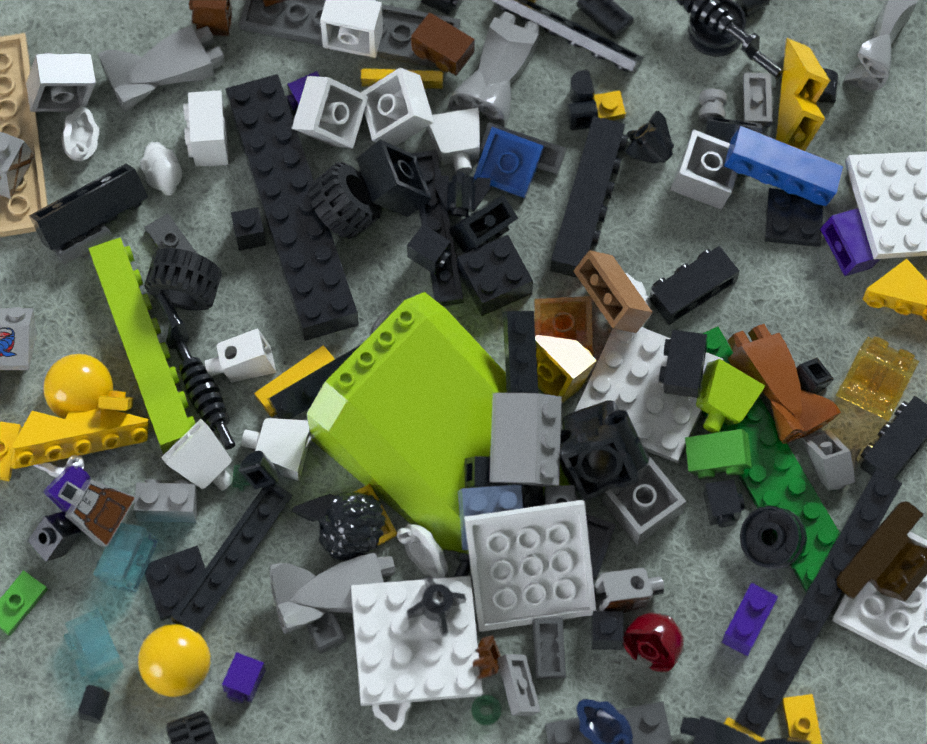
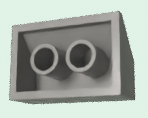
(525, 439)

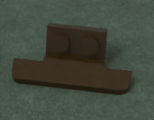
(888, 558)

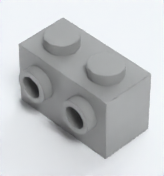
(166, 501)

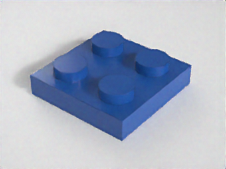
(509, 162)

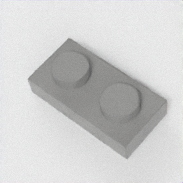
(757, 98)
(518, 685)

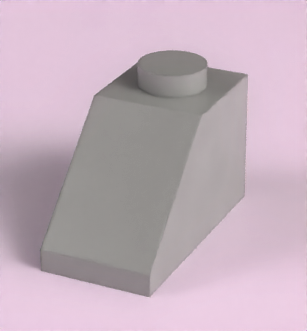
(830, 459)

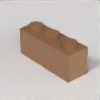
(612, 291)

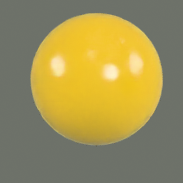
(76, 384)
(174, 660)

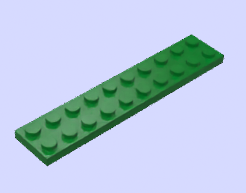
(778, 477)

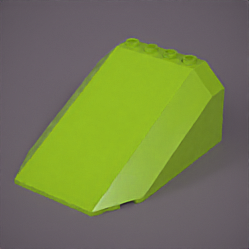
(412, 413)

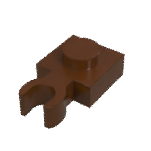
(488, 655)

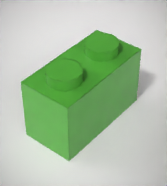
(718, 453)

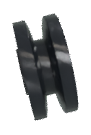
(711, 42)
(790, 541)

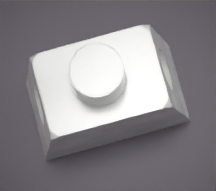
(456, 138)
(242, 357)
(283, 443)
(200, 458)

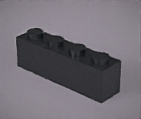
(88, 207)

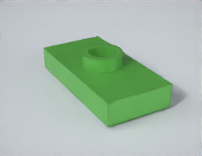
(19, 601)

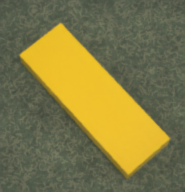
(430, 79)
(304, 367)

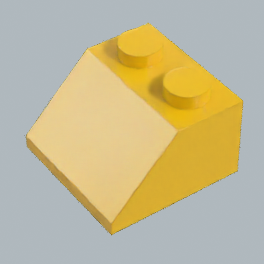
(562, 366)

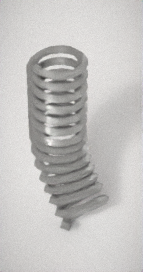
(379, 320)
(855, 458)

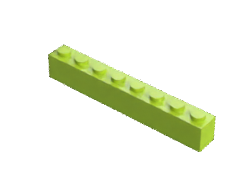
(141, 342)

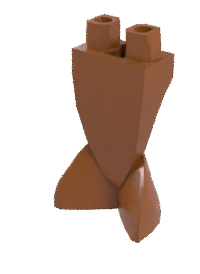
(771, 363)

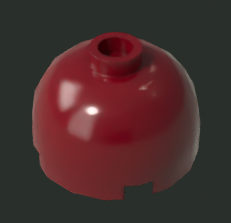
(656, 640)

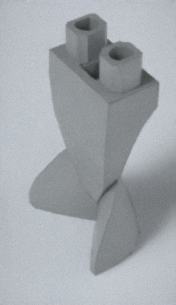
(876, 52)
(171, 61)
(502, 61)
(306, 597)

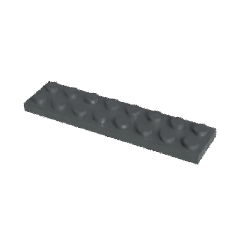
(301, 22)

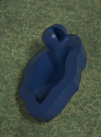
(603, 723)

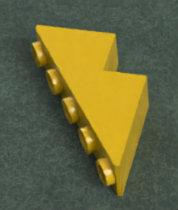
(800, 89)
(900, 290)
(80, 433)

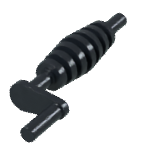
(717, 18)
(199, 384)

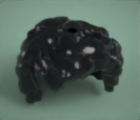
(351, 525)

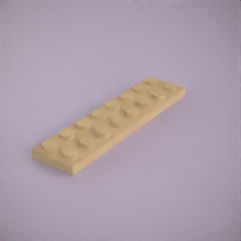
(22, 124)

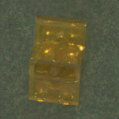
(878, 377)

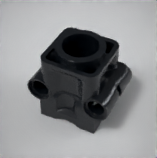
(600, 449)

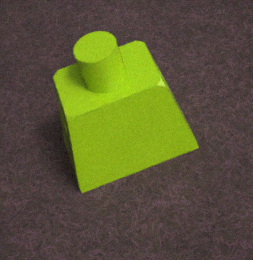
(726, 395)

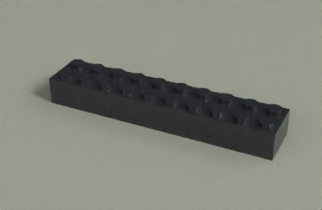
(282, 184)

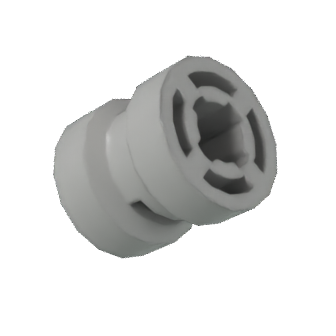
(712, 104)

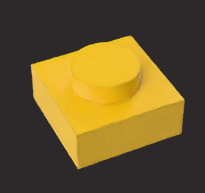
(610, 105)

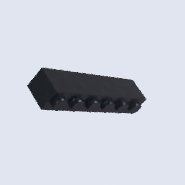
(588, 195)

